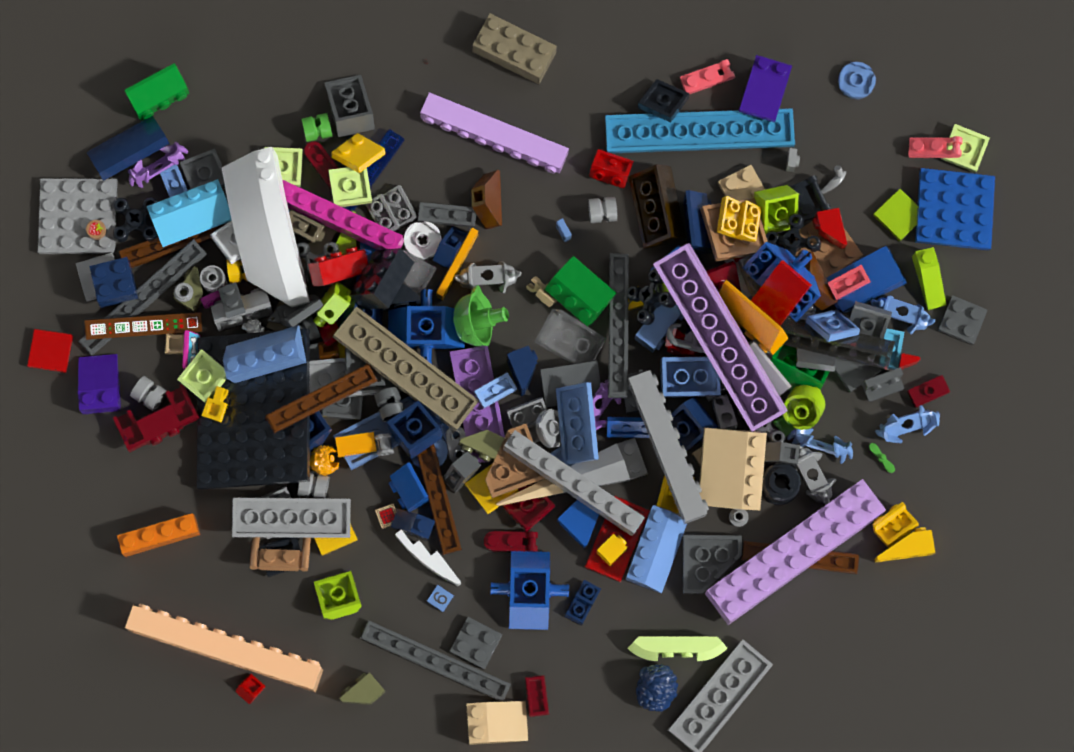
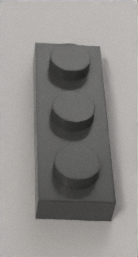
(447, 214)

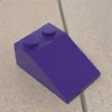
(765, 88)
(98, 384)

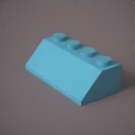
(190, 213)

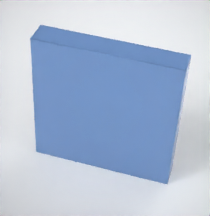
(832, 325)

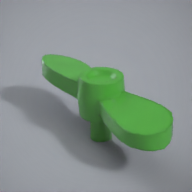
(889, 467)

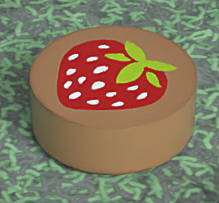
(96, 229)

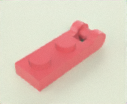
(707, 77)
(935, 147)

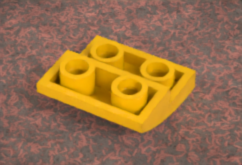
(739, 219)

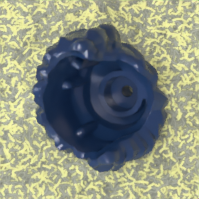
(656, 687)

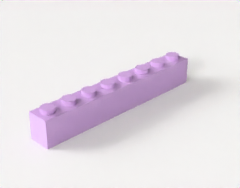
(494, 133)

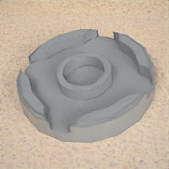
(548, 428)

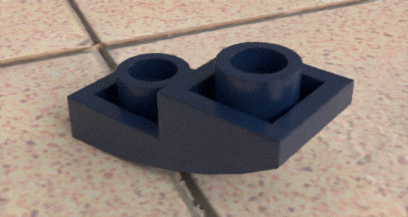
(582, 602)

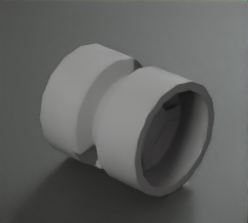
(602, 209)
(212, 278)
(148, 393)
(317, 487)

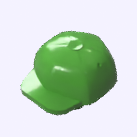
(476, 318)

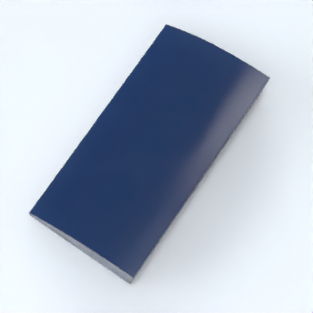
(128, 148)

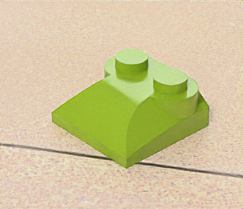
(338, 595)

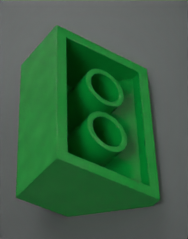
(157, 92)
(580, 291)
(785, 362)

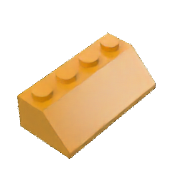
(753, 319)

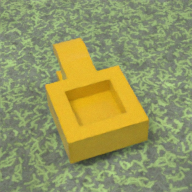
(215, 407)

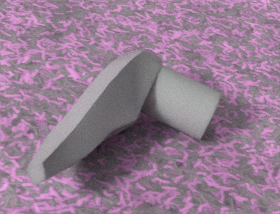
(840, 175)

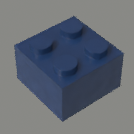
(113, 282)
(414, 429)

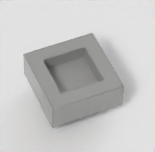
(792, 160)

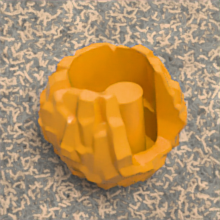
(321, 460)

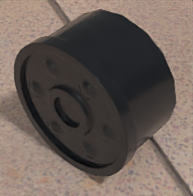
(780, 484)

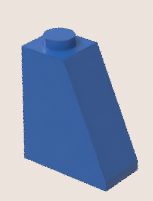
(579, 522)

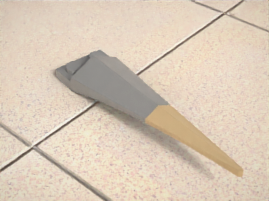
(615, 465)

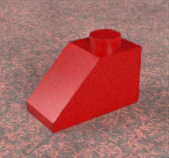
(831, 227)

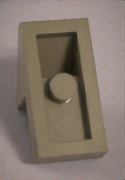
(304, 227)

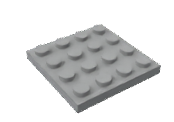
(67, 210)

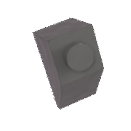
(461, 471)

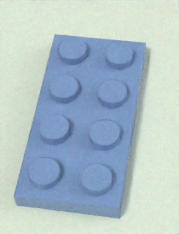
(577, 423)

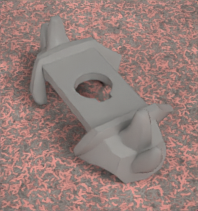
(502, 274)
(820, 489)

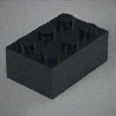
(382, 278)

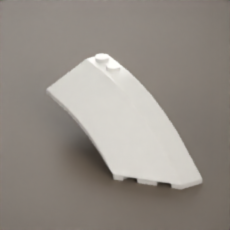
(264, 226)

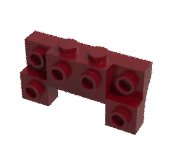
(158, 424)

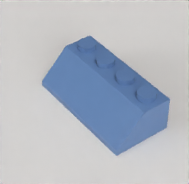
(264, 355)
(656, 549)

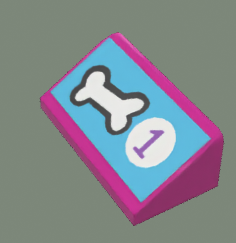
(190, 347)

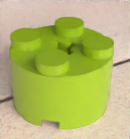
(804, 407)

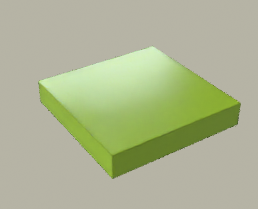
(898, 215)

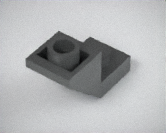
(781, 453)

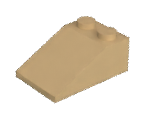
(497, 722)

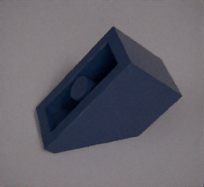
(449, 247)
(413, 524)

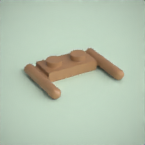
(279, 559)

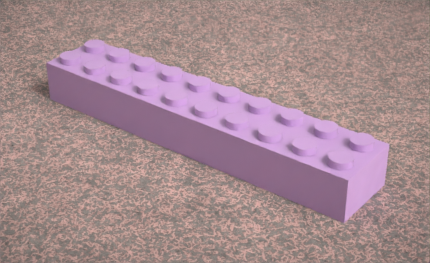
(720, 337)
(795, 552)

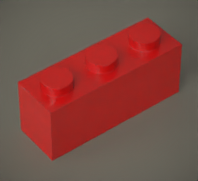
(338, 266)

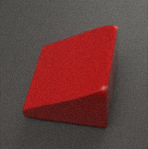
(908, 360)
(250, 688)

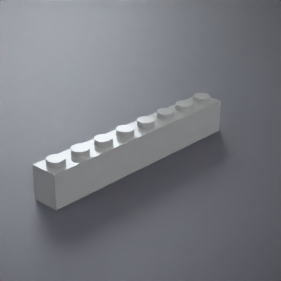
(667, 447)
(573, 483)

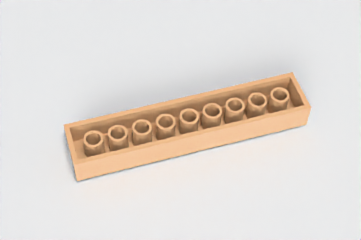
(223, 648)

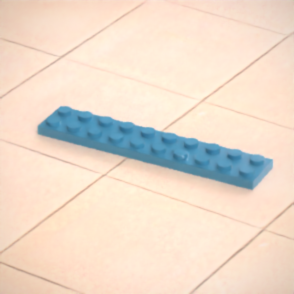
(697, 132)

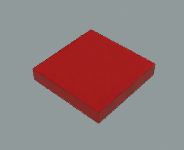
(50, 350)

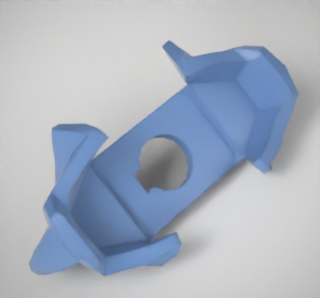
(916, 315)
(921, 419)
(838, 448)

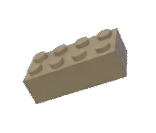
(514, 48)

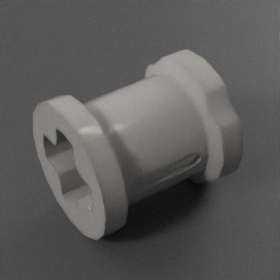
(384, 444)

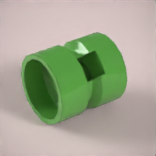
(317, 127)

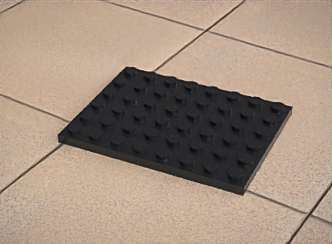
(243, 445)

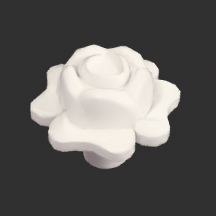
(253, 326)

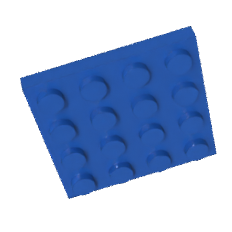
(955, 209)

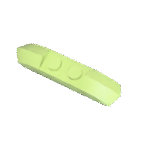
(703, 647)

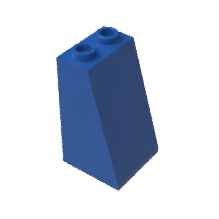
(883, 274)

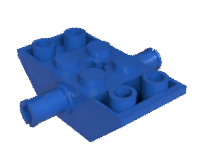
(767, 259)
(408, 322)
(526, 609)

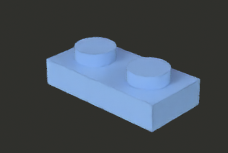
(495, 390)

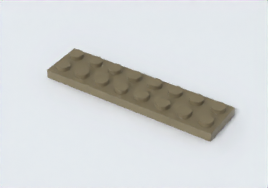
(405, 368)

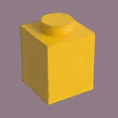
(612, 549)

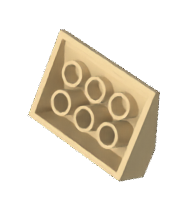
(732, 468)

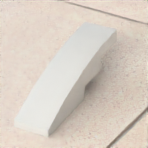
(432, 562)

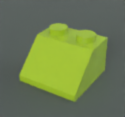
(776, 207)

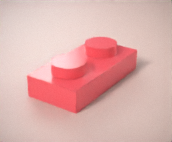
(849, 282)

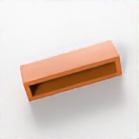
(158, 535)

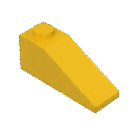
(914, 545)

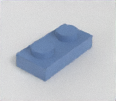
(173, 181)

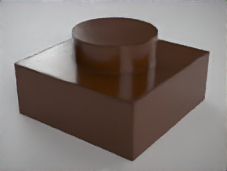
(329, 352)

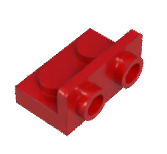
(611, 168)

